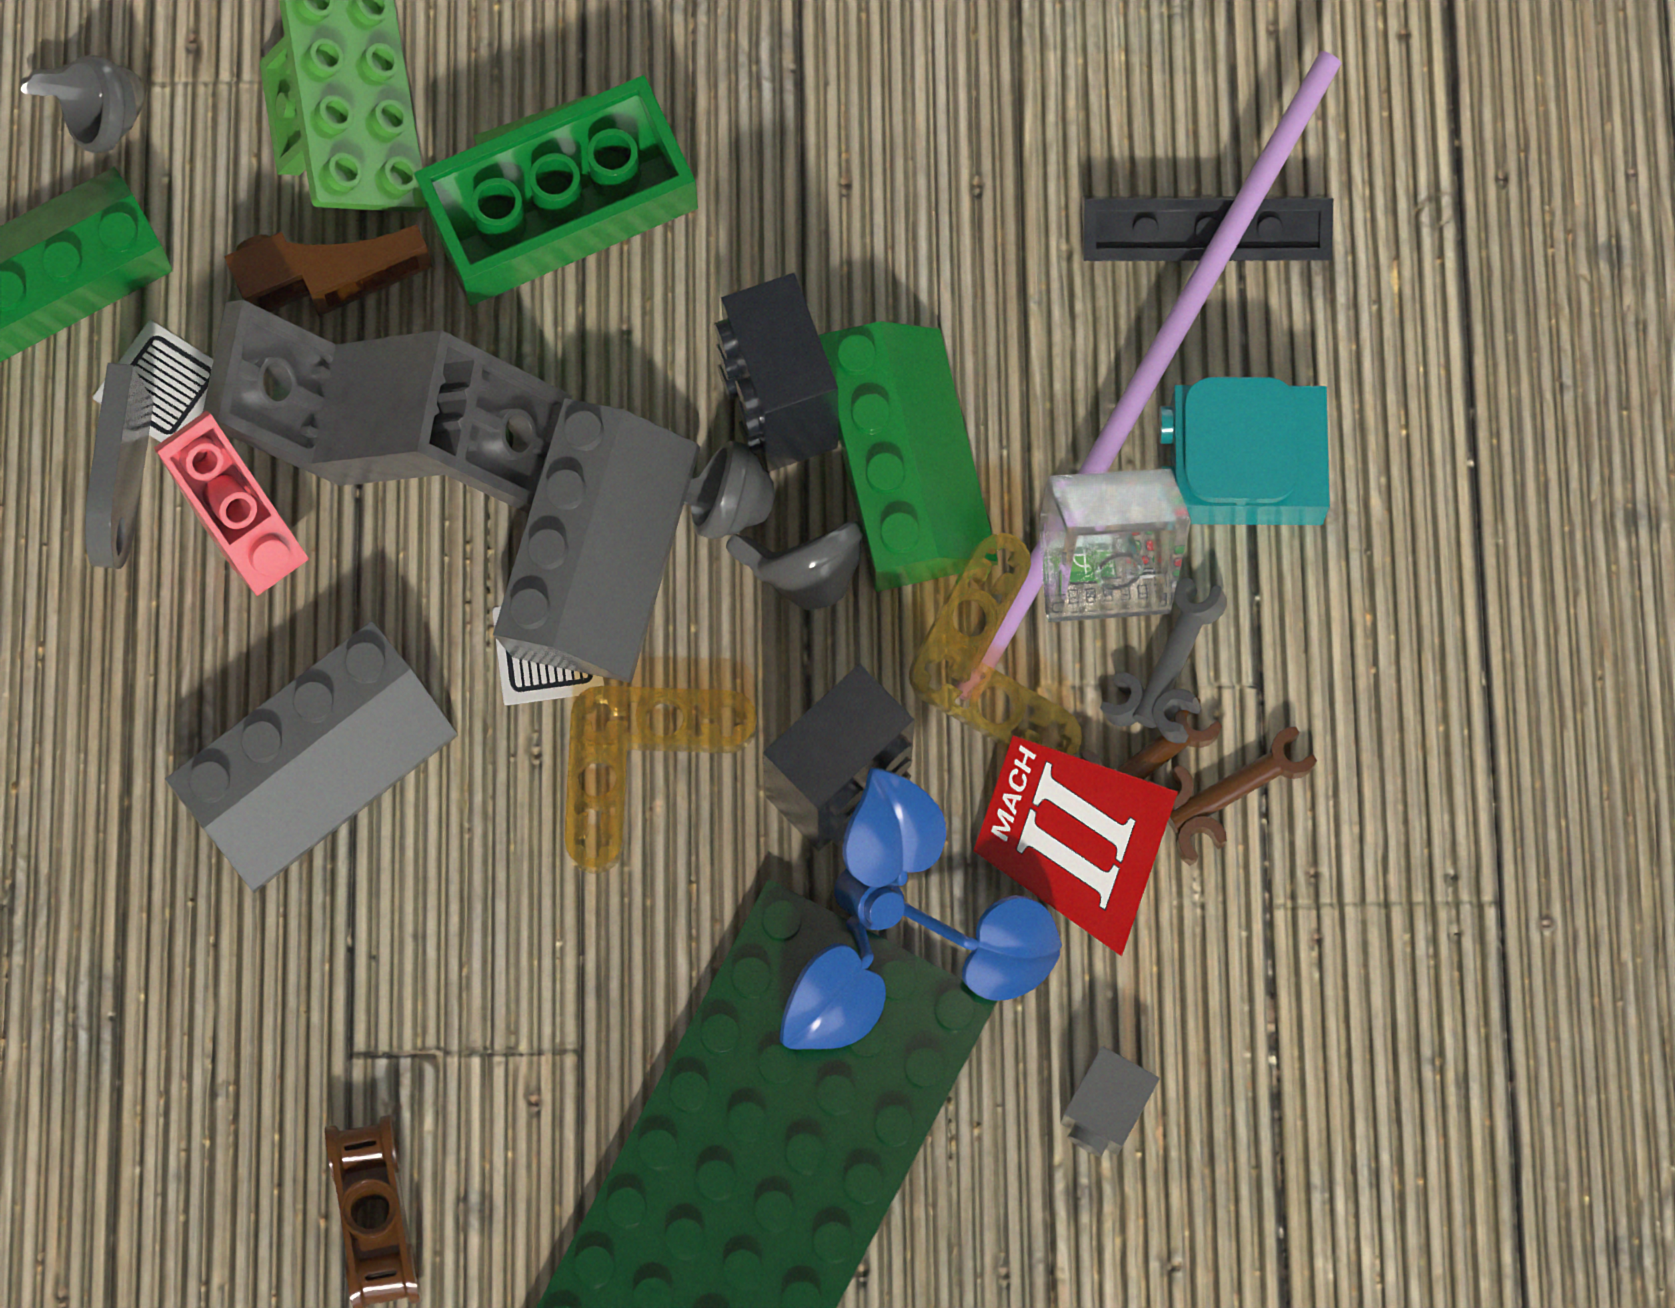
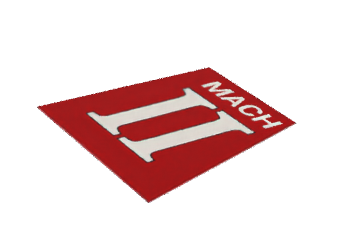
(1076, 836)

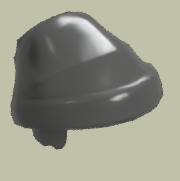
(95, 97)
(730, 493)
(809, 573)

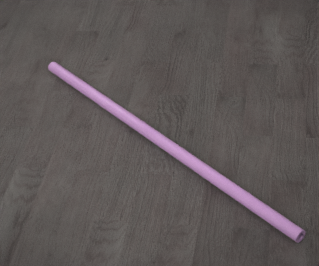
(1180, 319)

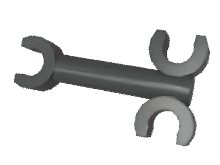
(1159, 699)

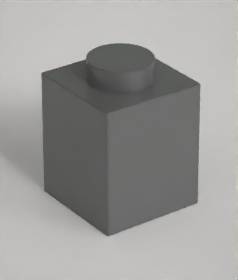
(1108, 1103)

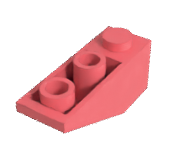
(230, 503)

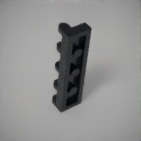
(1184, 226)

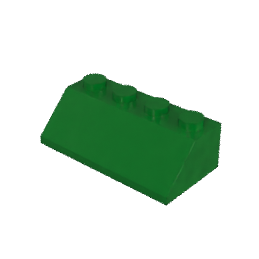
(557, 190)
(73, 260)
(905, 452)

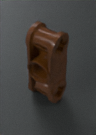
(381, 1259)

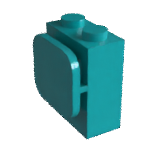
(1249, 451)

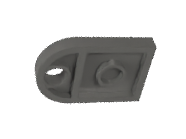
(117, 467)

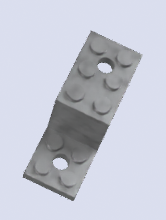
(382, 406)

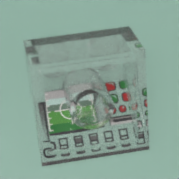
(1111, 544)

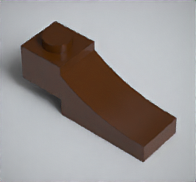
(333, 275)

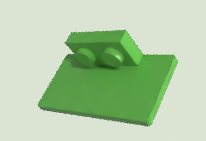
(343, 105)

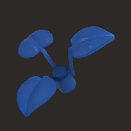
(890, 834)

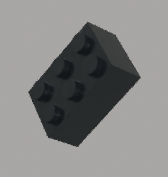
(779, 372)
(824, 758)

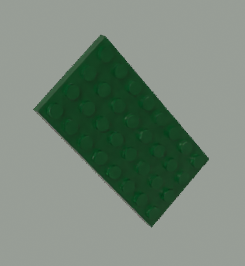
(768, 1161)

